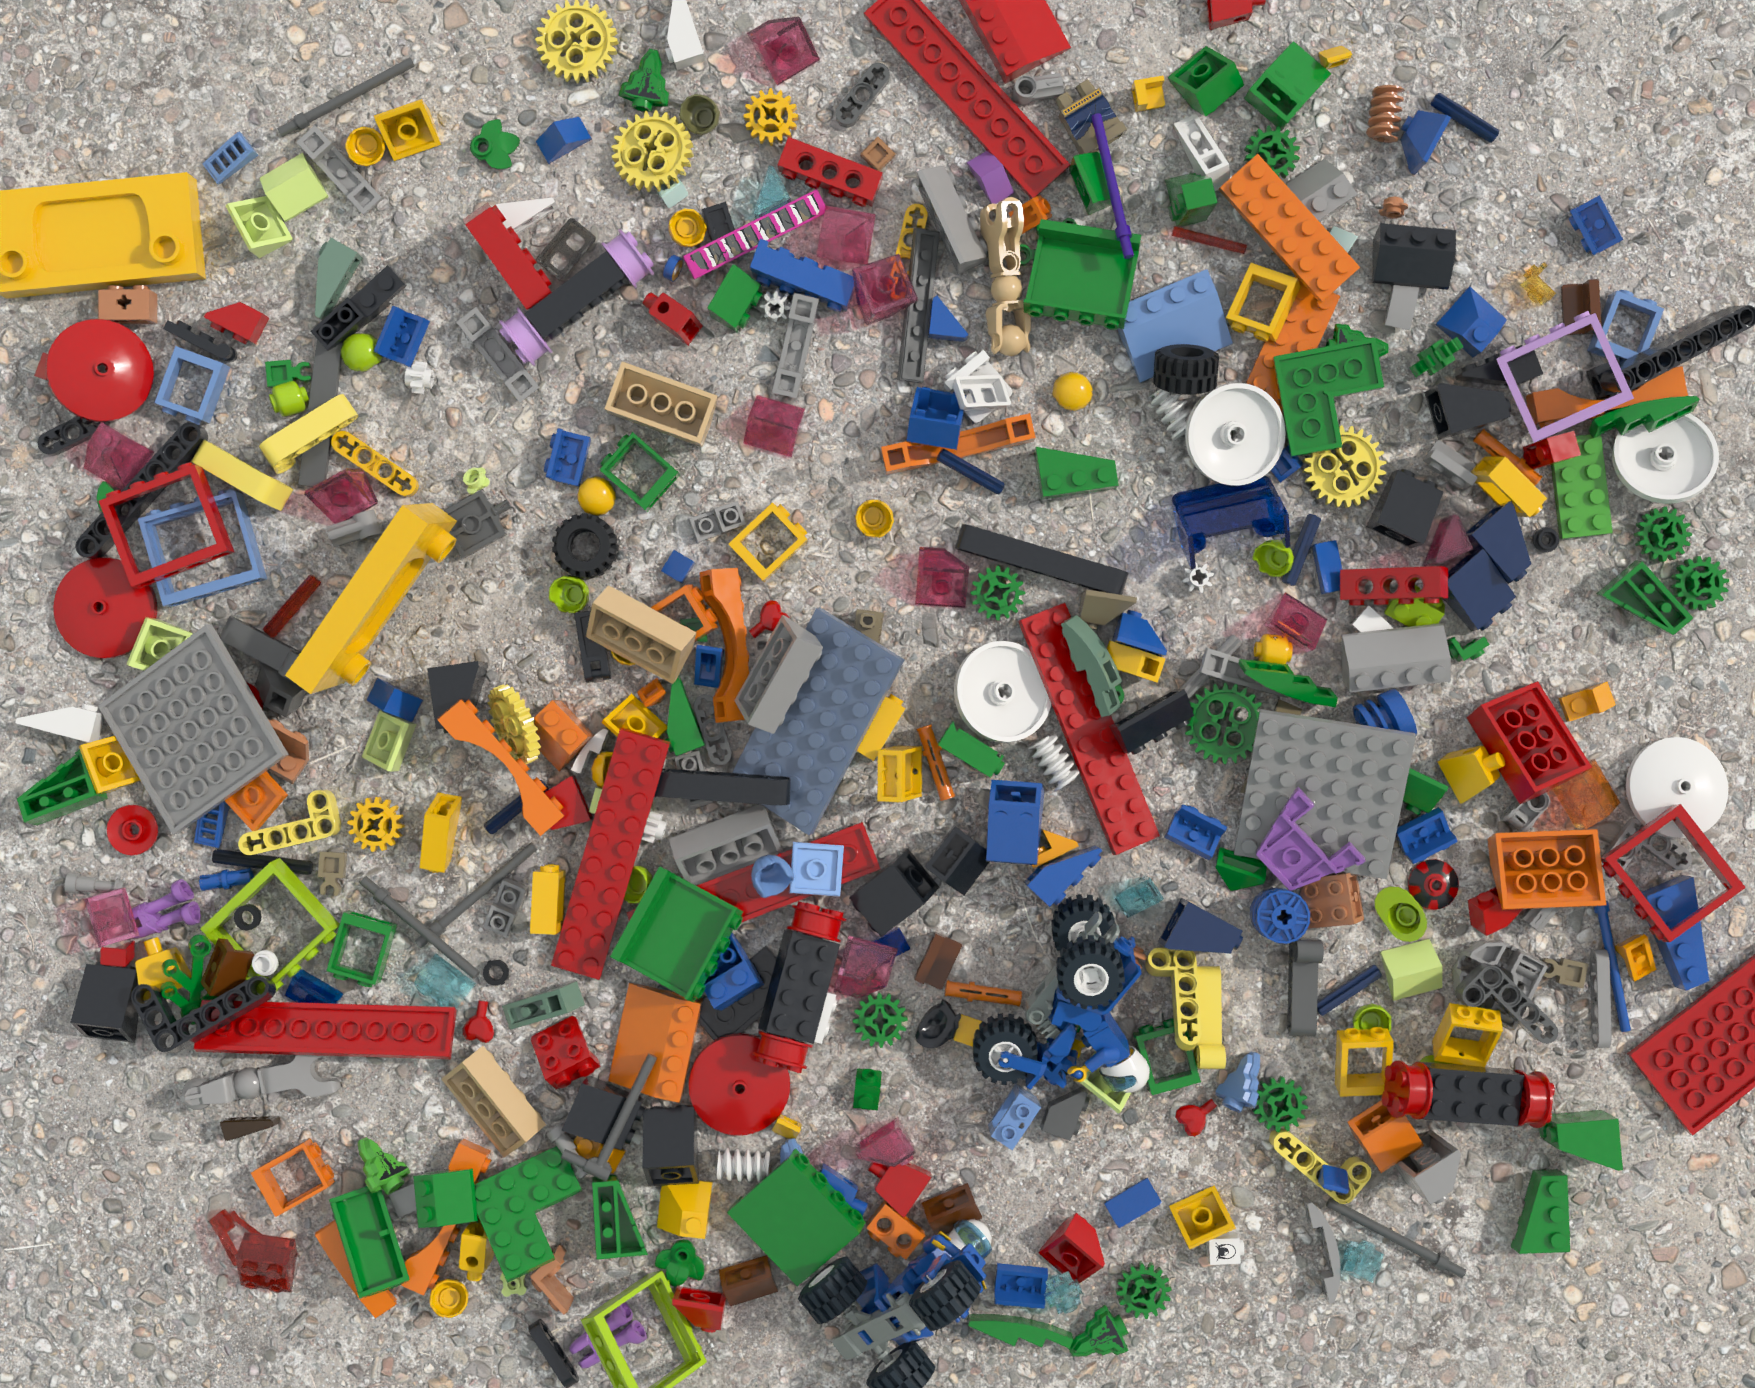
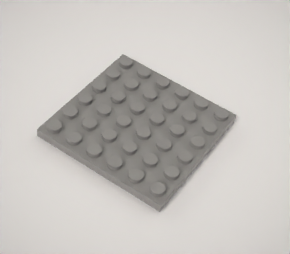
(192, 729)
(1344, 768)

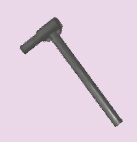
(598, 1165)

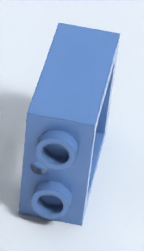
(1645, 306)
(212, 392)
(1017, 1108)

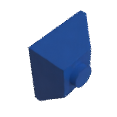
(1421, 137)
(1472, 321)
(1138, 634)

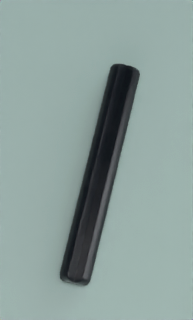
(259, 861)

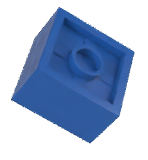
(935, 418)

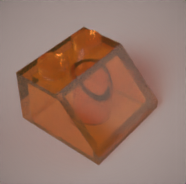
(1587, 797)

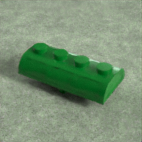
(369, 1241)

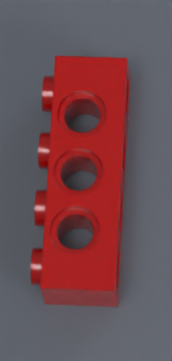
(797, 152)
(1354, 581)

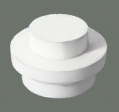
(265, 963)

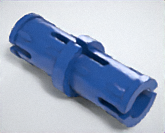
(226, 879)

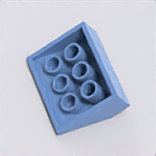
(1171, 316)

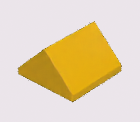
(408, 129)
(636, 717)
(108, 765)
(1202, 1217)

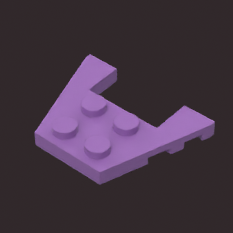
(1292, 852)

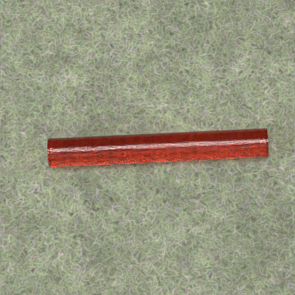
(1209, 240)

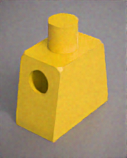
(1470, 770)
(150, 968)
(475, 1251)

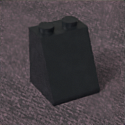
(1465, 409)
(1406, 509)
(454, 683)
(894, 893)
(105, 1003)
(597, 1110)
(670, 1146)

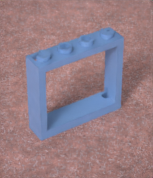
(180, 510)

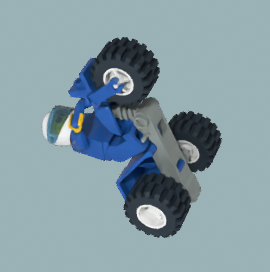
(1079, 990)
(921, 1299)

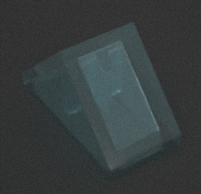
(772, 195)
(1138, 896)

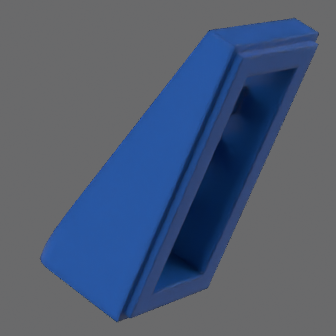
(220, 826)

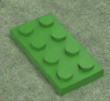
(1582, 492)

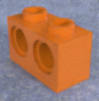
(898, 1226)

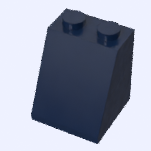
(1502, 541)
(1477, 590)
(1199, 930)

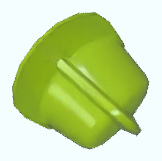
(1401, 913)

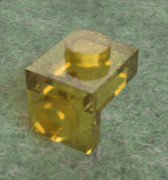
(1537, 289)

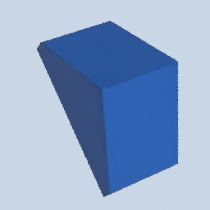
(562, 138)
(944, 324)
(708, 666)
(394, 700)

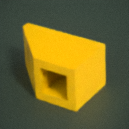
(1136, 661)

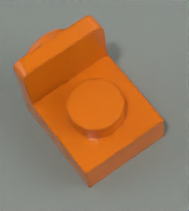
(1034, 211)

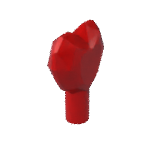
(769, 618)
(479, 1025)
(1194, 1117)

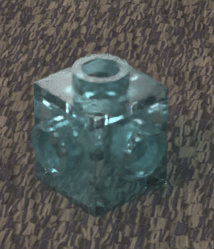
(1362, 1260)
(1063, 1285)

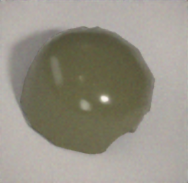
(699, 114)

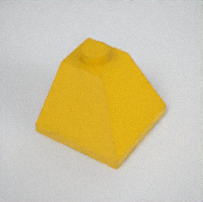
(685, 1209)

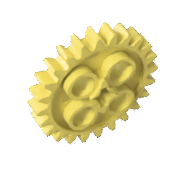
(560, 26)
(632, 145)
(1325, 480)
(514, 723)

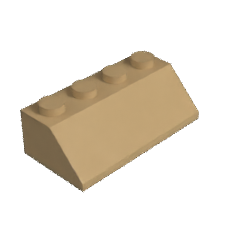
(661, 404)
(640, 634)
(494, 1101)

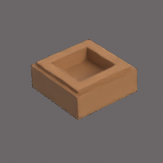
(877, 154)

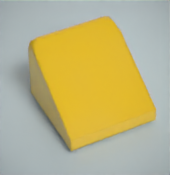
(1334, 57)
(966, 1030)
(786, 1127)

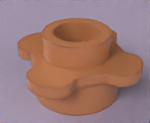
(1393, 207)

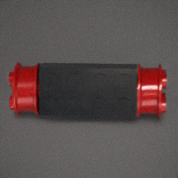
(799, 987)
(1468, 1094)

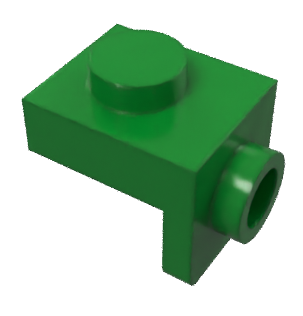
(1471, 650)
(867, 1089)

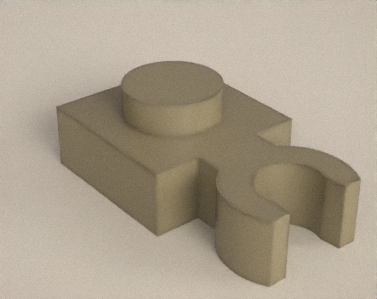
(332, 866)
(1568, 971)

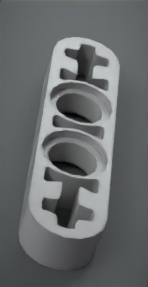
(1600, 998)

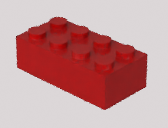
(507, 256)

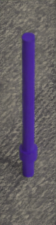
(1123, 231)

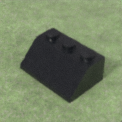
(1413, 256)
(1153, 721)

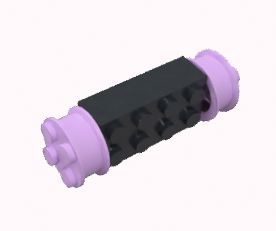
(576, 294)

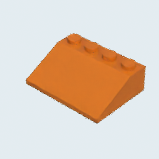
(1547, 869)
(660, 1025)

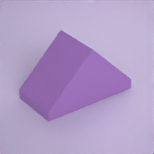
(991, 177)

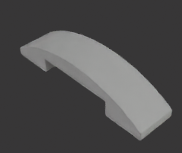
(339, 170)
(796, 345)
(498, 354)
(1226, 668)
(1330, 1278)

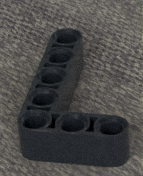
(201, 1016)

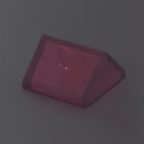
(773, 426)
(343, 495)
(1448, 542)
(1296, 622)
(111, 917)

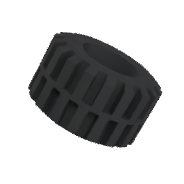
(1186, 369)
(564, 540)

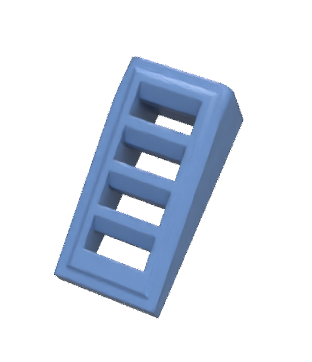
(242, 159)

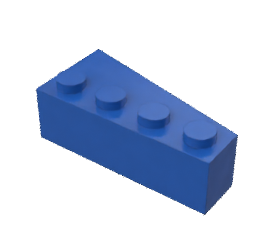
(801, 276)
(1685, 954)

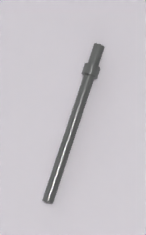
(303, 120)
(384, 897)
(439, 926)
(1439, 1260)

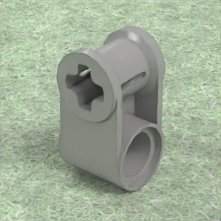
(1525, 813)

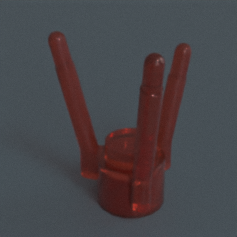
(223, 1224)

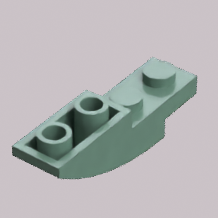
(1091, 655)

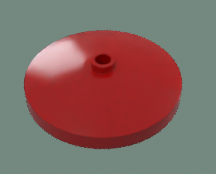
(79, 384)
(116, 627)
(714, 1079)

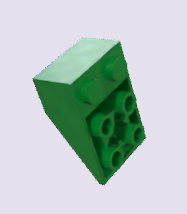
(1287, 85)

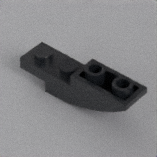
(359, 310)

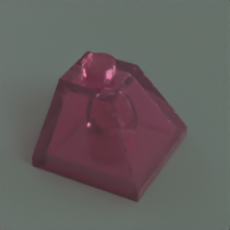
(783, 47)
(846, 235)
(883, 288)
(115, 456)
(941, 579)
(864, 967)
(887, 1145)

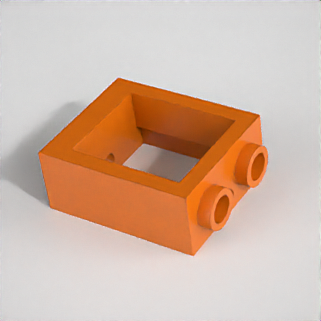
(695, 598)
(270, 1188)

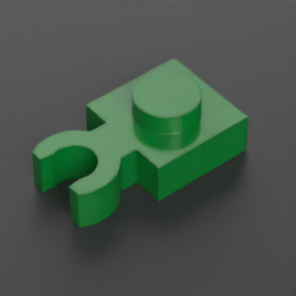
(283, 371)

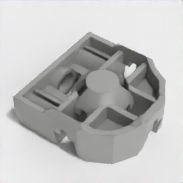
(1490, 952)

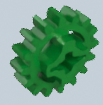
(1281, 154)
(1436, 357)
(1673, 536)
(993, 582)
(1688, 583)
(892, 1019)
(1284, 1095)
(1152, 1285)

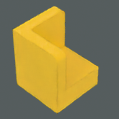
(1148, 93)

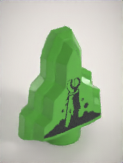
(381, 1168)

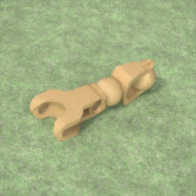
(1006, 289)

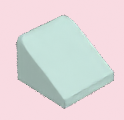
(673, 194)
(1343, 237)

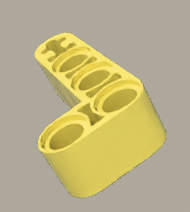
(307, 432)
(242, 475)
(290, 830)
(1179, 997)
(1210, 1051)
(1314, 1163)

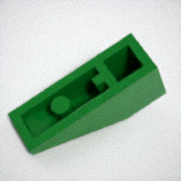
(682, 724)

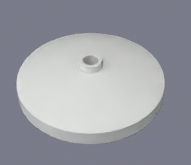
(1256, 436)
(1668, 462)
(1023, 696)
(1657, 779)

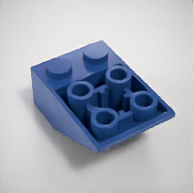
(1014, 822)
(1057, 875)
(733, 977)

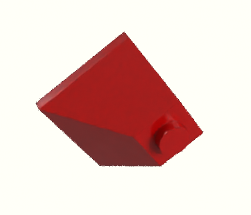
(1074, 1249)
(701, 1307)

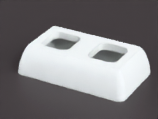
(974, 385)

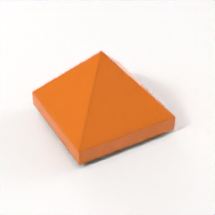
(652, 693)

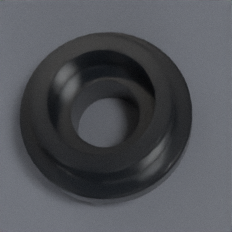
(1552, 536)

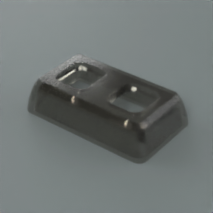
(558, 244)

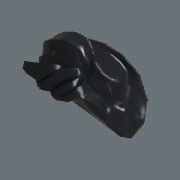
(937, 1026)

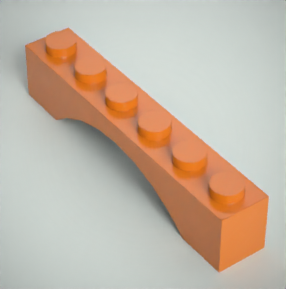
(1556, 404)
(971, 442)
(723, 596)
(466, 726)
(425, 1262)

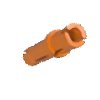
(1497, 449)
(926, 733)
(953, 989)

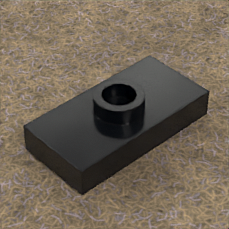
(718, 220)

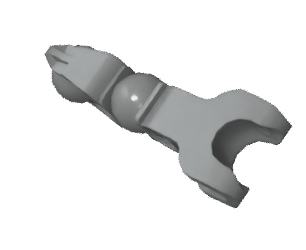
(253, 1082)

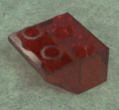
(267, 1262)

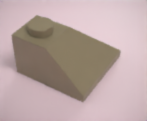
(1101, 607)

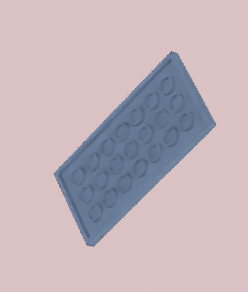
(824, 721)

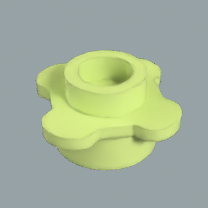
(475, 479)
(509, 1289)

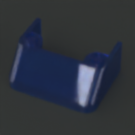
(1228, 509)

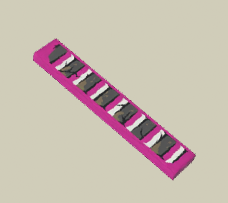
(747, 237)

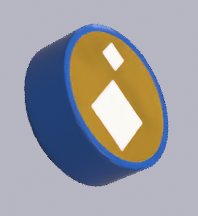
(673, 268)

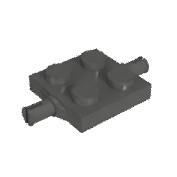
(476, 523)

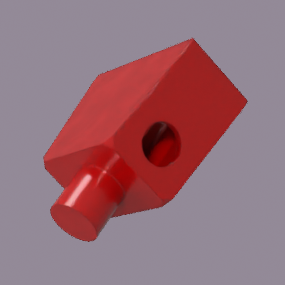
(1229, 12)
(673, 316)
(574, 803)
(900, 1184)

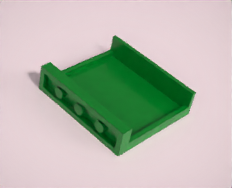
(1081, 275)
(677, 934)
(797, 1217)

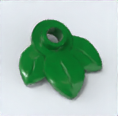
(499, 145)
(680, 1266)

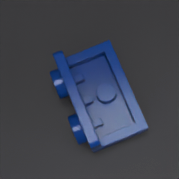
(1595, 225)
(401, 336)
(567, 457)
(1195, 831)
(1425, 836)
(1020, 1285)

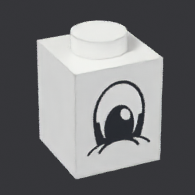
(1225, 1249)

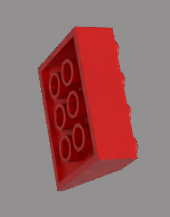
(1016, 33)
(1531, 739)

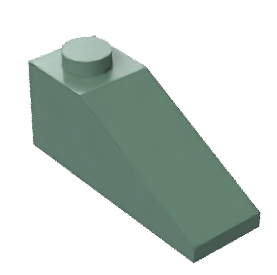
(335, 270)
(543, 1005)

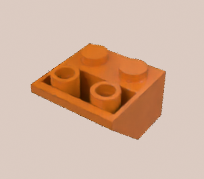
(1384, 1137)

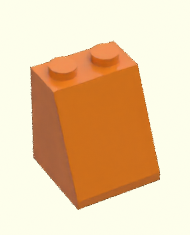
(560, 733)

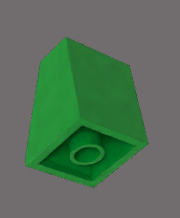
(1586, 1135)

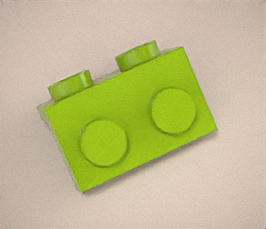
(1417, 613)

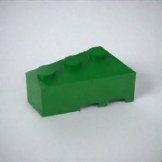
(1190, 198)
(1072, 473)
(1646, 597)
(60, 793)
(1545, 1215)
(614, 1223)

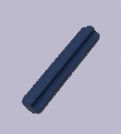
(1465, 117)
(970, 471)
(1302, 548)
(506, 814)
(1348, 989)

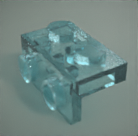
(443, 983)

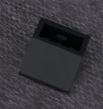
(958, 860)

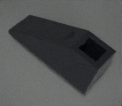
(1523, 369)

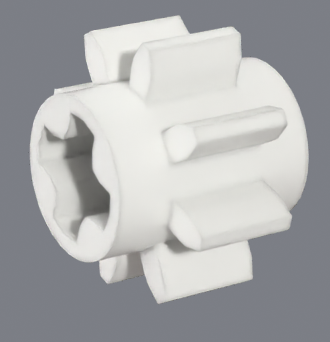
(773, 299)
(419, 377)
(1194, 584)
(654, 828)

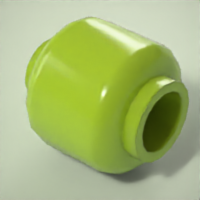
(288, 398)

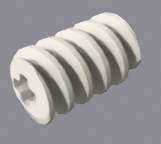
(1173, 410)
(1054, 761)
(743, 1165)

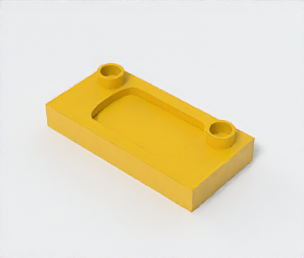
(100, 235)
(372, 596)

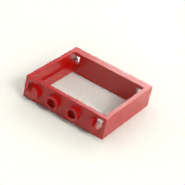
(220, 549)
(1702, 846)

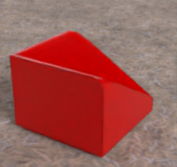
(118, 956)

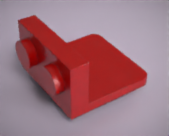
(564, 1053)

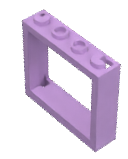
(1536, 342)

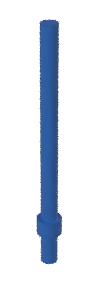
(1602, 912)

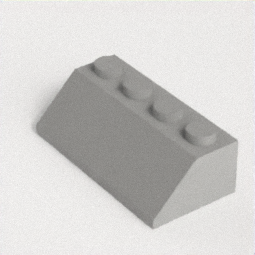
(1321, 190)
(950, 218)
(1395, 658)
(778, 675)
(725, 845)
(1431, 1168)

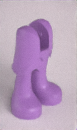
(154, 922)
(632, 1333)

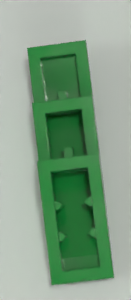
(1650, 413)
(1283, 680)
(1011, 1328)

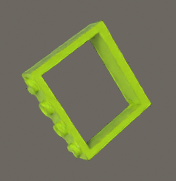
(214, 930)
(679, 1327)

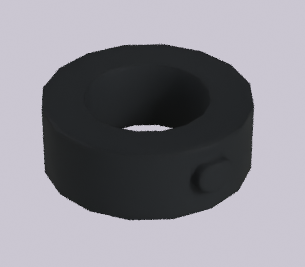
(256, 917)
(489, 979)

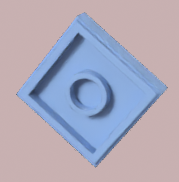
(817, 868)

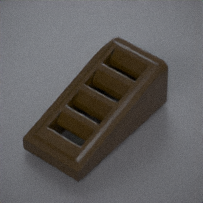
(242, 1126)

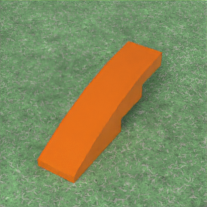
(332, 1245)

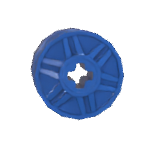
(1390, 713)
(1268, 906)

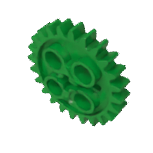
(1203, 718)

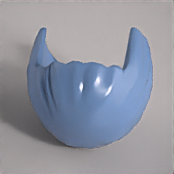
(771, 875)

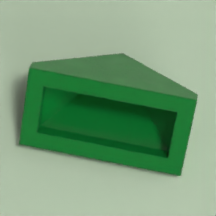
(1239, 871)

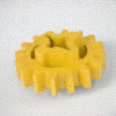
(778, 108)
(368, 816)

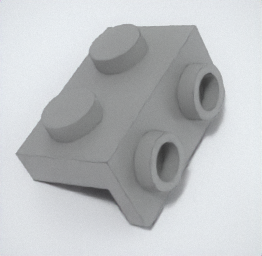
(1451, 464)

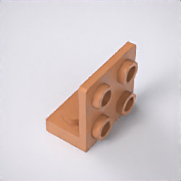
(298, 750)
(1333, 901)
(545, 1280)

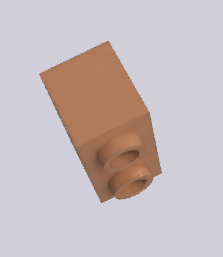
(140, 311)

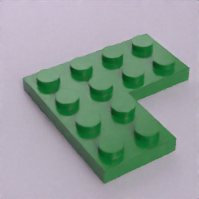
(1311, 382)
(509, 1208)

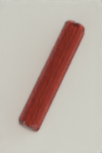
(291, 606)

